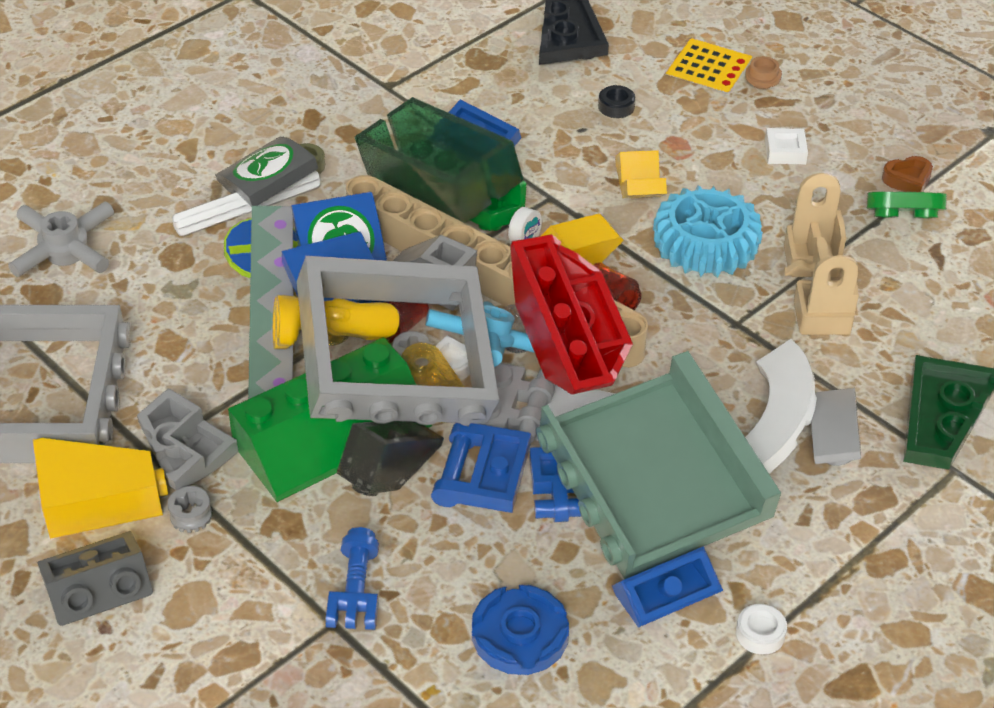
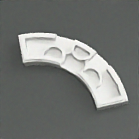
(788, 407)

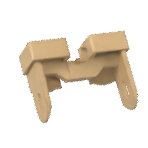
(816, 250)

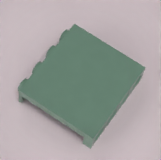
(659, 468)

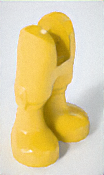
(343, 318)

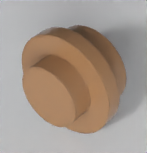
(763, 72)

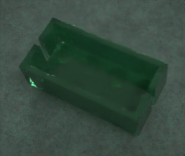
(440, 159)

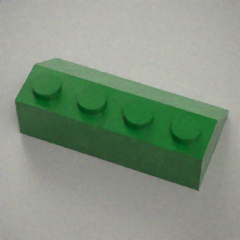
(298, 451)

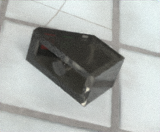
(386, 454)

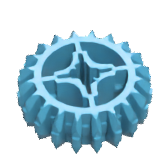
(707, 231)

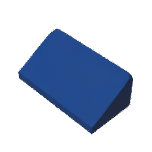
(668, 587)

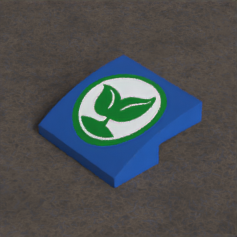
(339, 217)

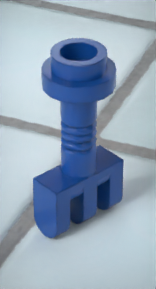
(359, 547)

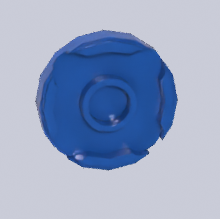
(520, 630)

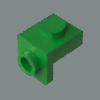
(502, 209)

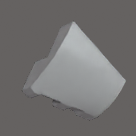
(184, 441)

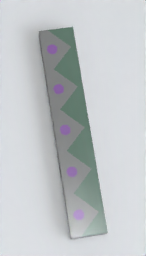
(269, 237)

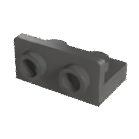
(95, 578)

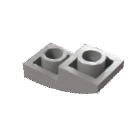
(836, 427)

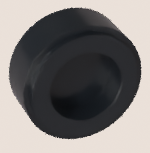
(616, 101)

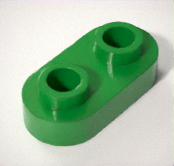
(922, 203)

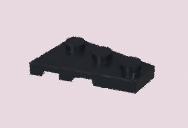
(571, 32)

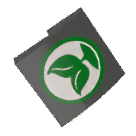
(268, 170)

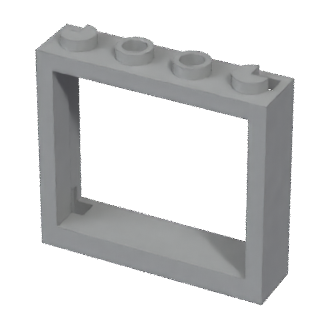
(395, 282)
(69, 323)

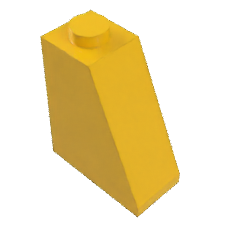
(95, 485)

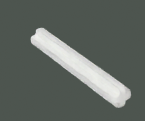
(234, 206)

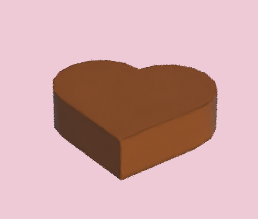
(908, 174)

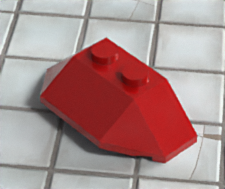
(568, 315)

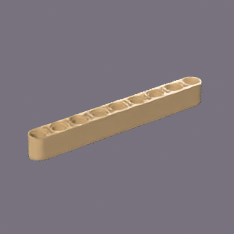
(410, 221)

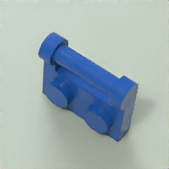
(496, 471)

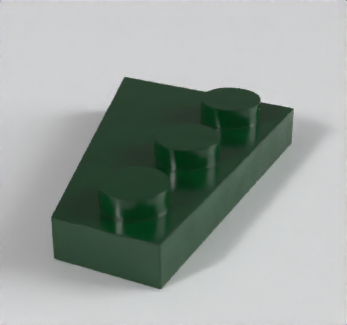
(944, 409)

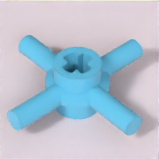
(499, 329)

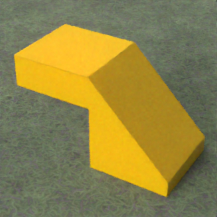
(640, 174)
(587, 236)

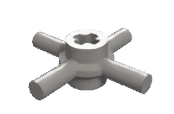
(62, 239)

